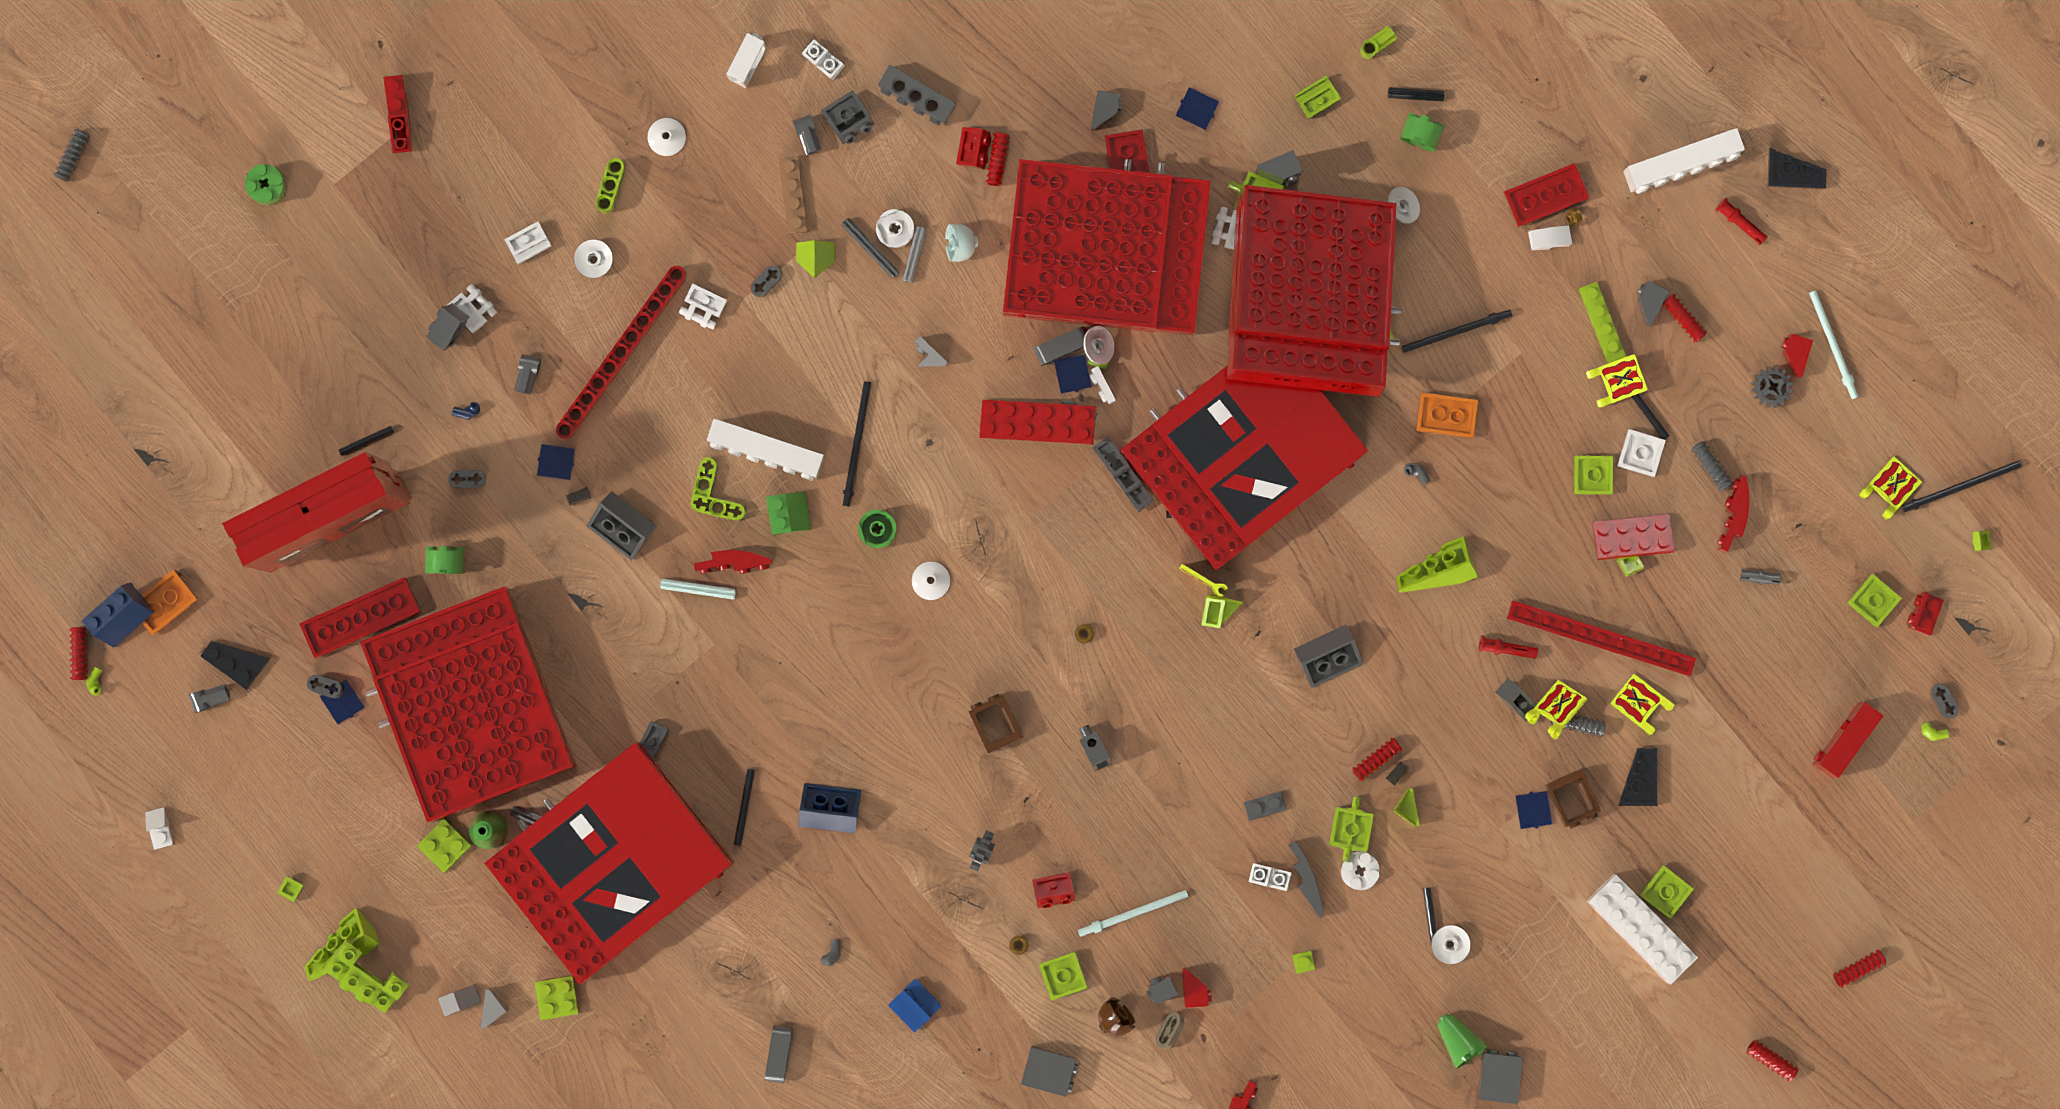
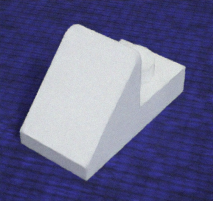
(159, 828)

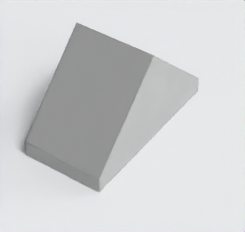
(459, 1000)
(492, 1008)

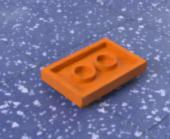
(1446, 415)
(168, 600)

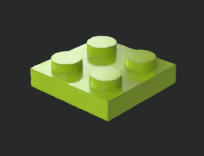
(1593, 475)
(1874, 600)
(444, 845)
(1666, 892)
(1062, 976)
(556, 997)

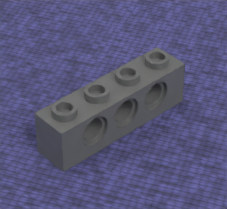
(893, 76)

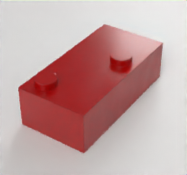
(1847, 740)

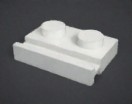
(528, 242)

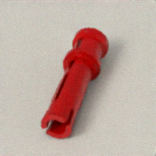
(1734, 215)
(1498, 646)

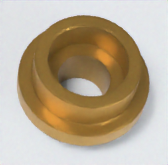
(1573, 217)
(1090, 633)
(1018, 951)

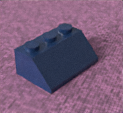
(118, 615)
(829, 808)

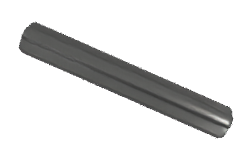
(870, 248)

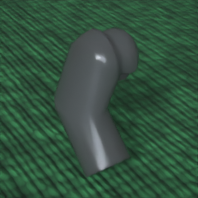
(1417, 470)
(833, 955)

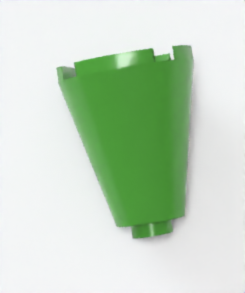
(495, 830)
(1459, 1040)

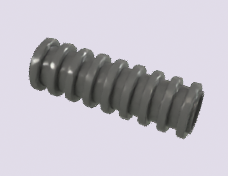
(71, 155)
(1712, 466)
(1585, 725)

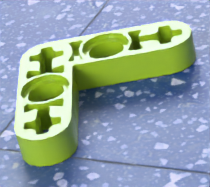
(705, 494)

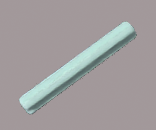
(698, 589)

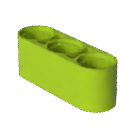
(612, 195)

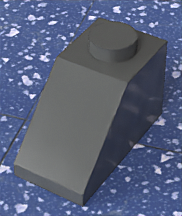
(1105, 108)
(1650, 301)
(1515, 698)

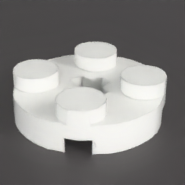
(898, 218)
(1370, 875)

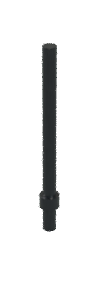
(1492, 319)

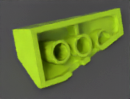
(1446, 567)
(356, 930)

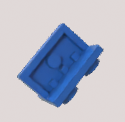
(914, 1005)

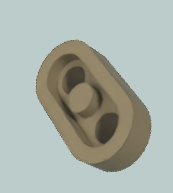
(1170, 1030)

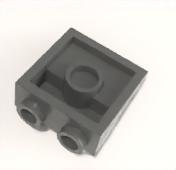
(848, 118)

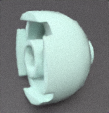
(961, 242)

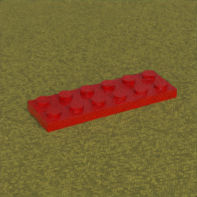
(1037, 422)
(359, 617)

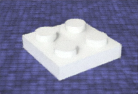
(1641, 453)

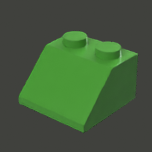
(788, 513)

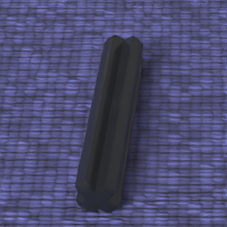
(1415, 94)

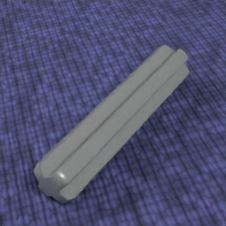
(914, 254)

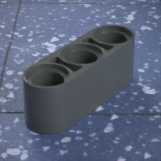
(1061, 346)
(778, 1054)

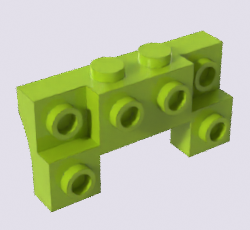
(360, 981)

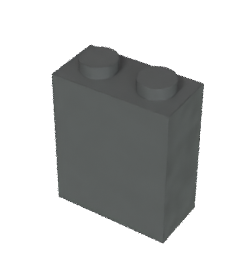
(1049, 1071)
(1500, 1076)

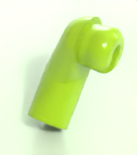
(92, 681)
(1932, 734)

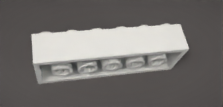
(1686, 159)
(765, 448)
(1641, 929)

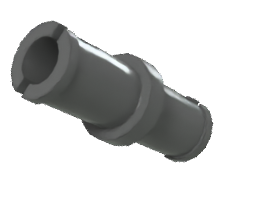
(1760, 577)

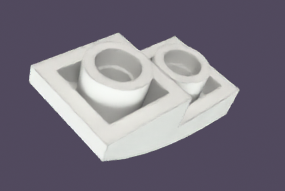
(823, 59)
(1550, 237)
(1270, 877)

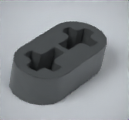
(769, 284)
(467, 474)
(323, 690)
(1941, 703)

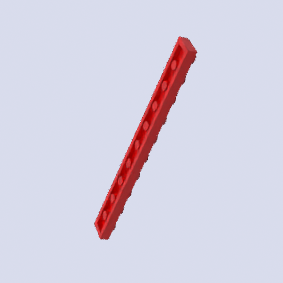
(1601, 638)

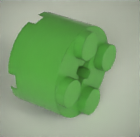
(1421, 132)
(270, 175)
(887, 534)
(444, 560)

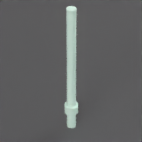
(1847, 379)
(1098, 926)

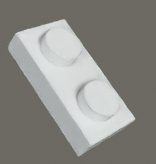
(1105, 393)

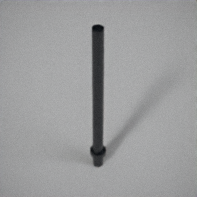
(848, 492)
(1915, 504)

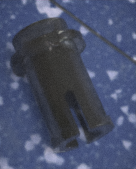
(578, 496)
(1397, 773)

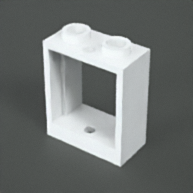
(746, 59)

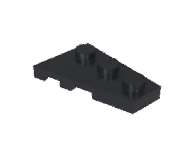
(1793, 173)
(235, 663)
(1641, 781)

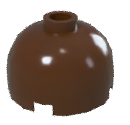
(1115, 1019)

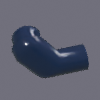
(467, 413)

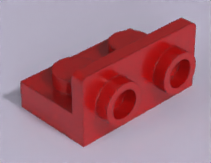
(973, 147)
(1925, 613)
(1053, 890)

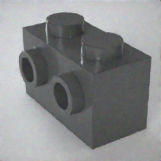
(447, 326)
(1161, 989)

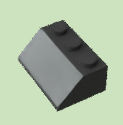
(1281, 169)
(621, 525)
(1328, 656)

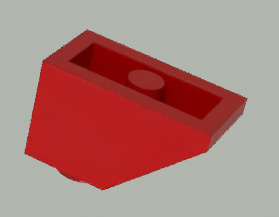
(1796, 353)
(1194, 991)

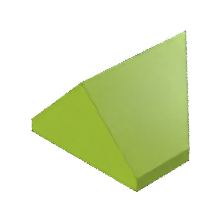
(815, 256)
(1218, 610)
(1407, 808)

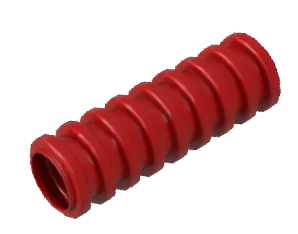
(997, 159)
(1684, 318)
(78, 653)
(1377, 759)
(1859, 969)
(1772, 1060)

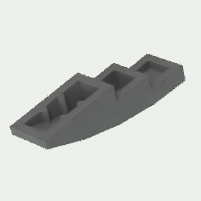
(1123, 474)
(1308, 886)

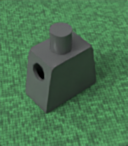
(1097, 755)

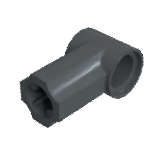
(806, 130)
(528, 369)
(204, 699)

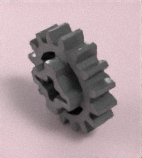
(1776, 393)
(981, 850)

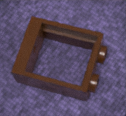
(1001, 742)
(1575, 821)

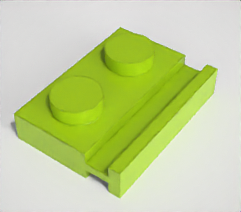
(1317, 97)

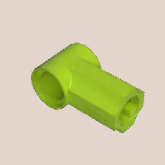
(1378, 42)

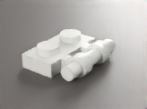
(1218, 234)
(705, 301)
(465, 304)

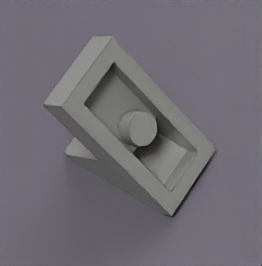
(933, 359)

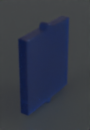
(1197, 108)
(1072, 374)
(555, 462)
(344, 706)
(1533, 810)

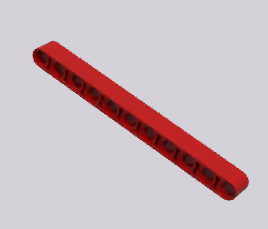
(612, 358)

